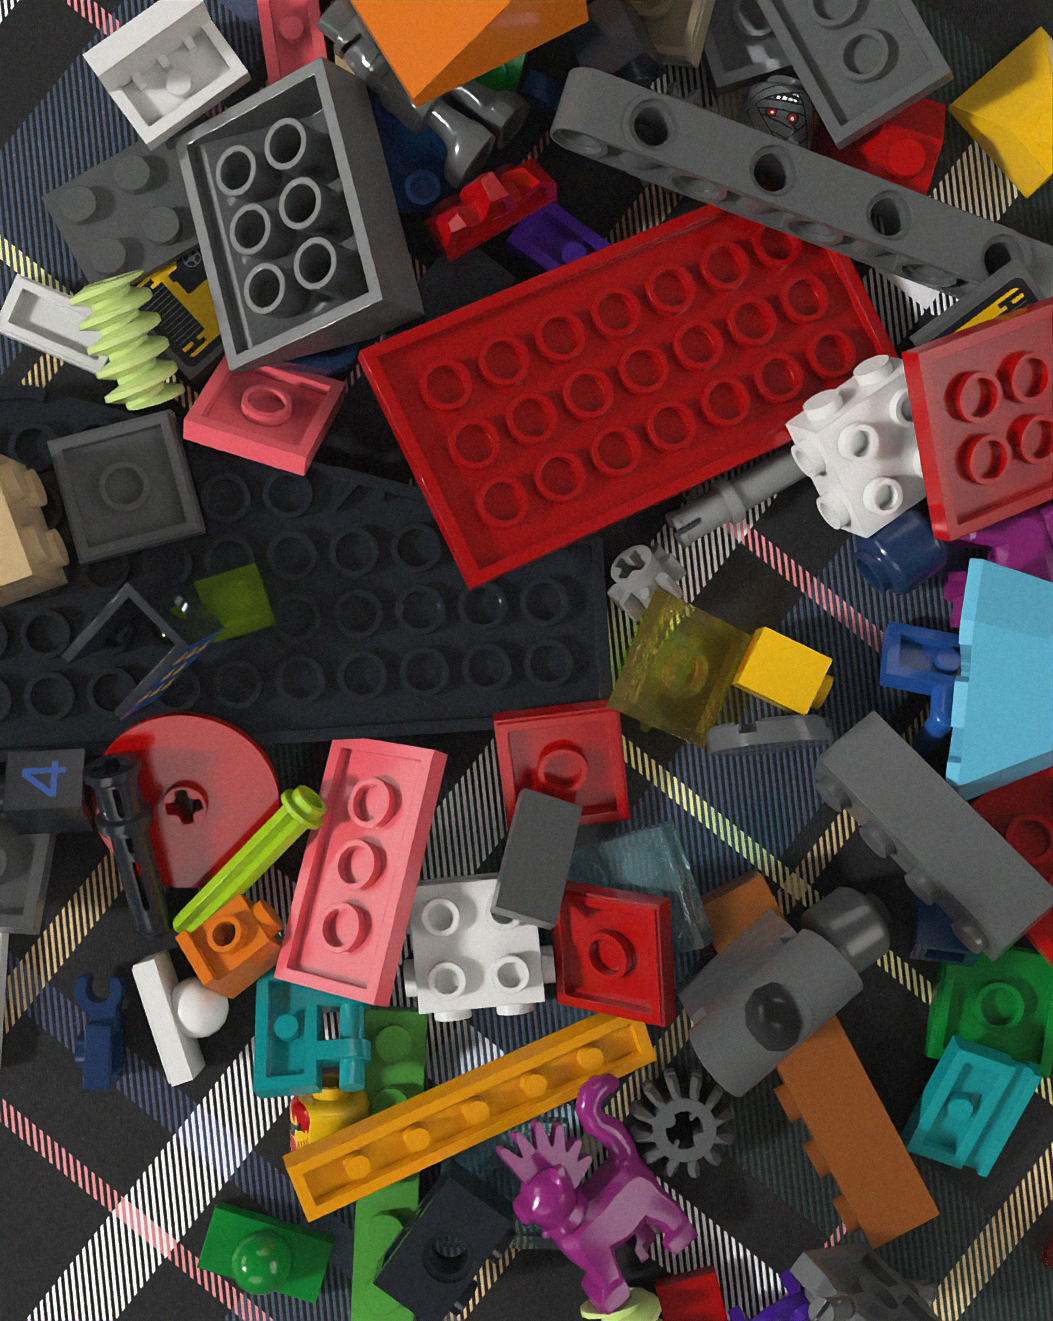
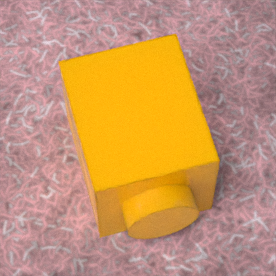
(784, 672)

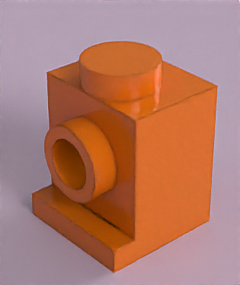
(234, 945)

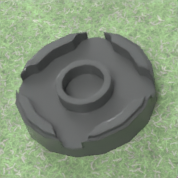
(770, 735)

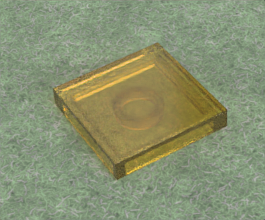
(679, 669)

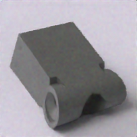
(764, 999)

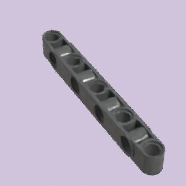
(812, 193)

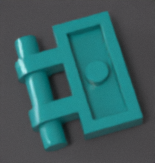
(291, 1042)

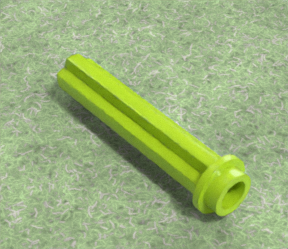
(300, 810)

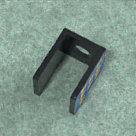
(188, 635)

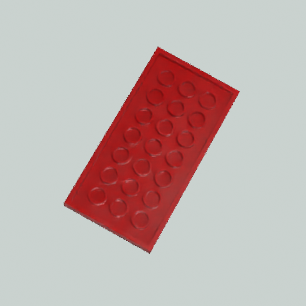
(617, 381)

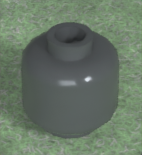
(852, 924)

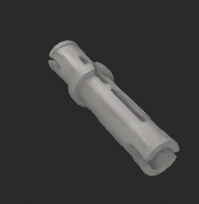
(733, 497)

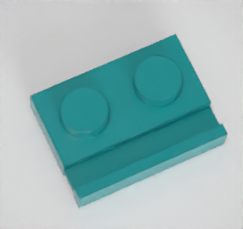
(970, 1106)

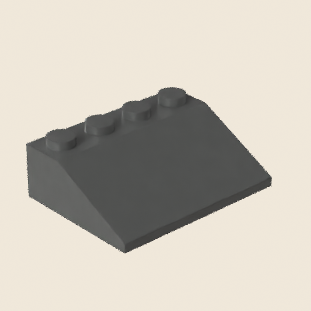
(298, 220)

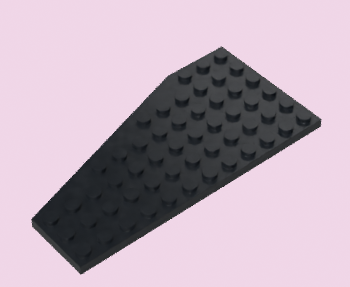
(362, 596)

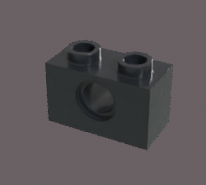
(457, 1207)

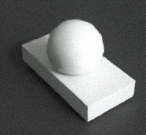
(178, 1015)

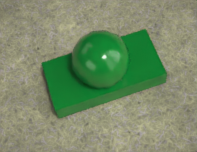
(266, 1253)

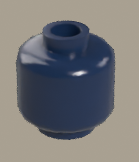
(901, 553)

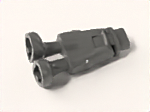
(467, 141)

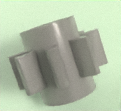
(639, 573)

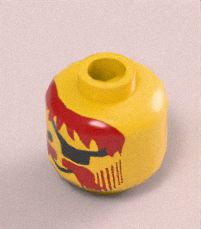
(325, 1112)

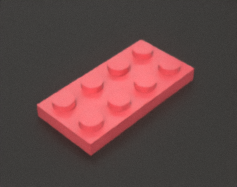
(361, 869)

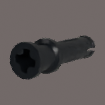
(127, 825)

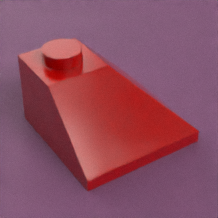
(897, 150)

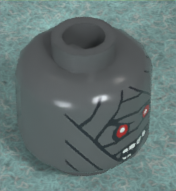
(781, 110)

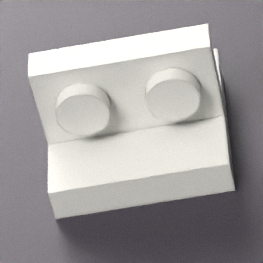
(167, 68)

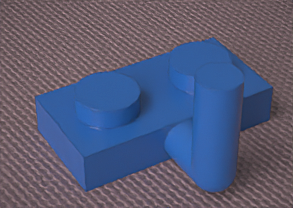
(925, 664)

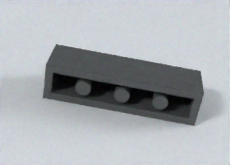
(933, 836)

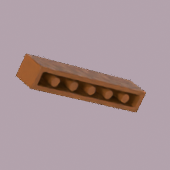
(834, 1099)

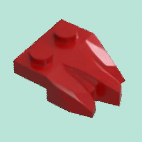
(488, 207)

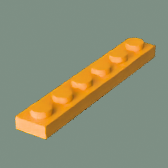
(463, 1112)

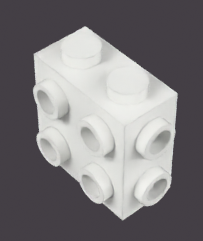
(861, 448)
(470, 954)

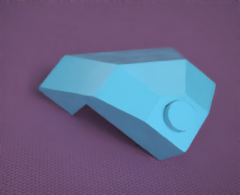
(1005, 681)

